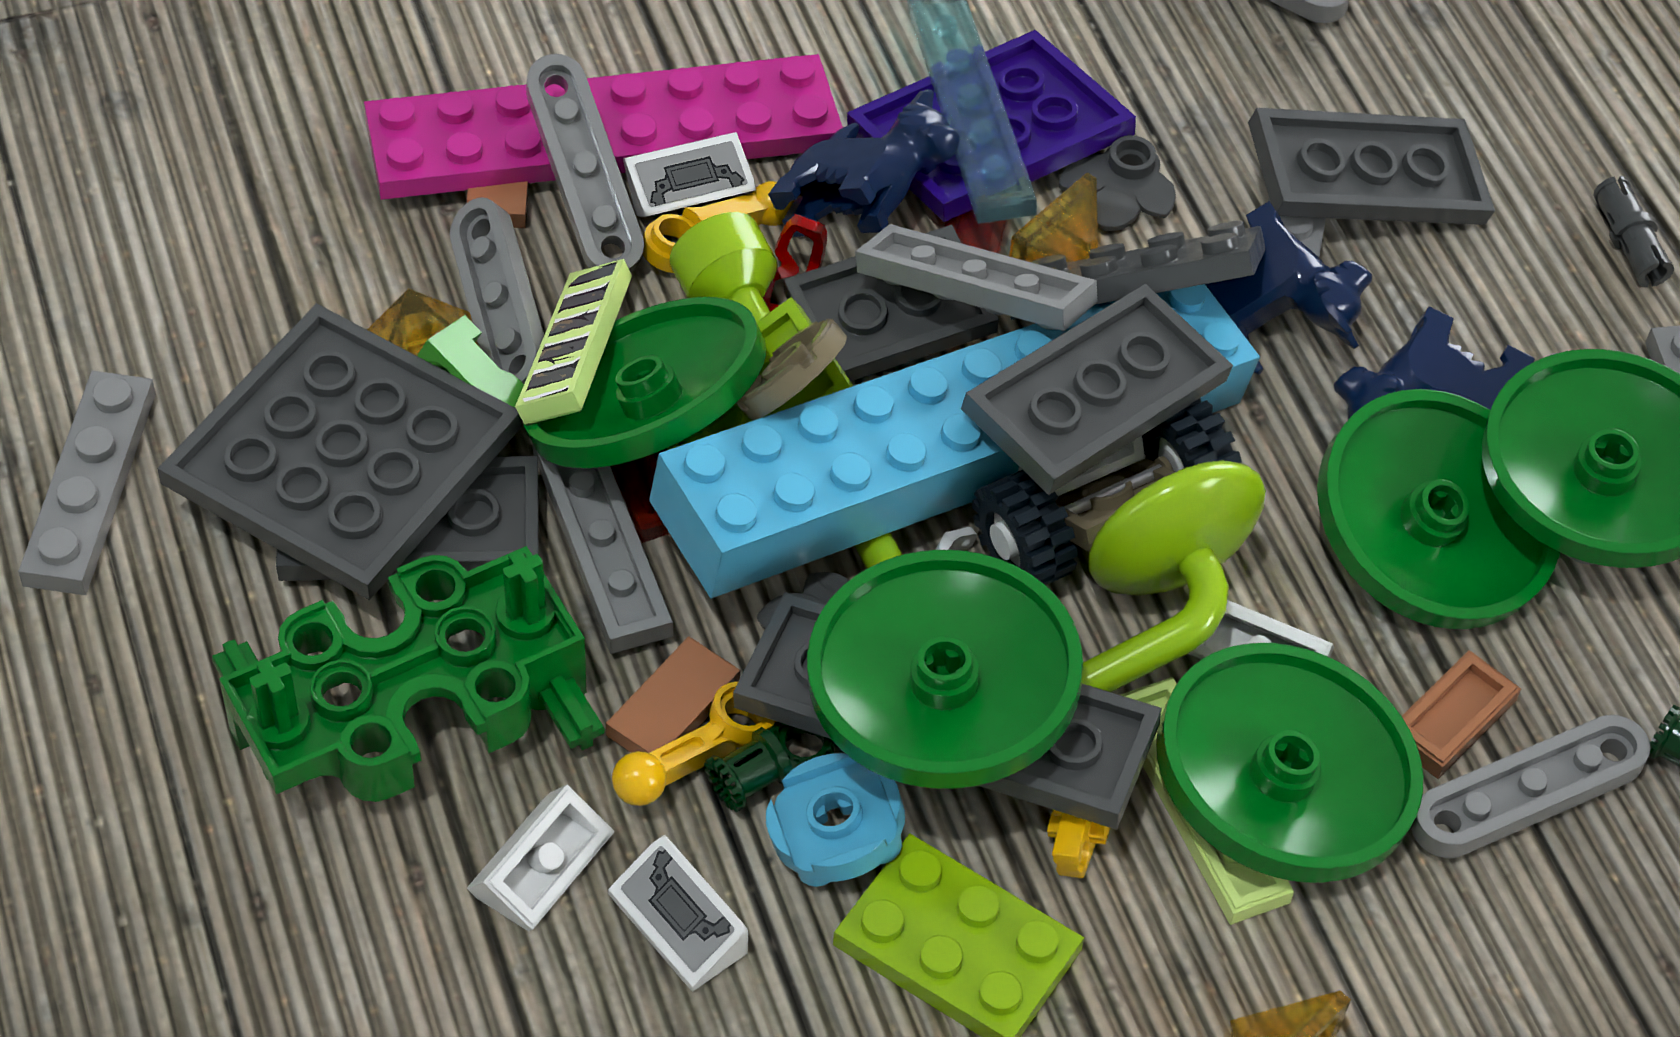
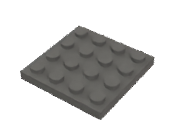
(341, 450)

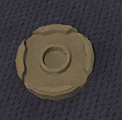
(793, 367)

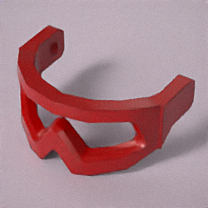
(789, 268)

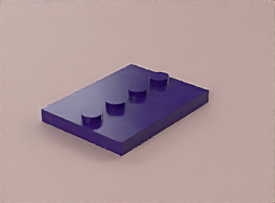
(1050, 106)

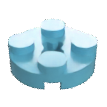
(839, 851)

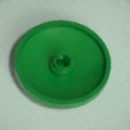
(658, 383)
(1590, 456)
(1417, 515)
(944, 669)
(1289, 762)

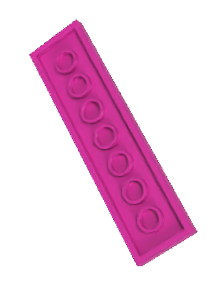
(493, 139)

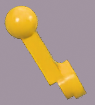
(756, 204)
(642, 776)

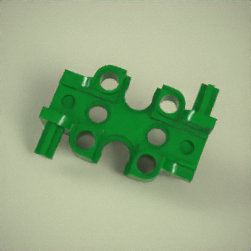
(527, 656)

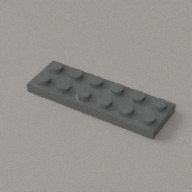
(1082, 775)

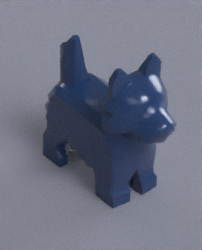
(867, 173)
(1292, 279)
(1431, 364)

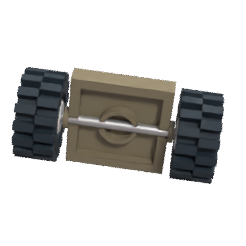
(1037, 528)

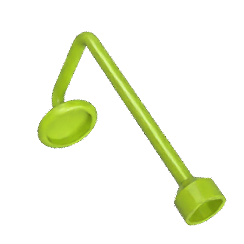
(1150, 545)

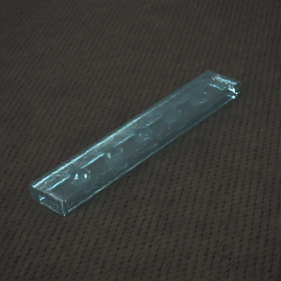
(973, 106)

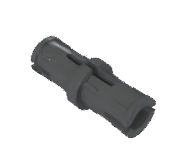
(1633, 231)

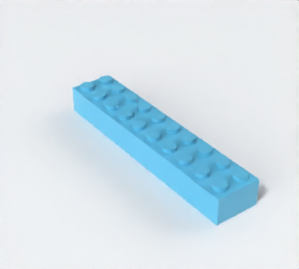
(867, 457)

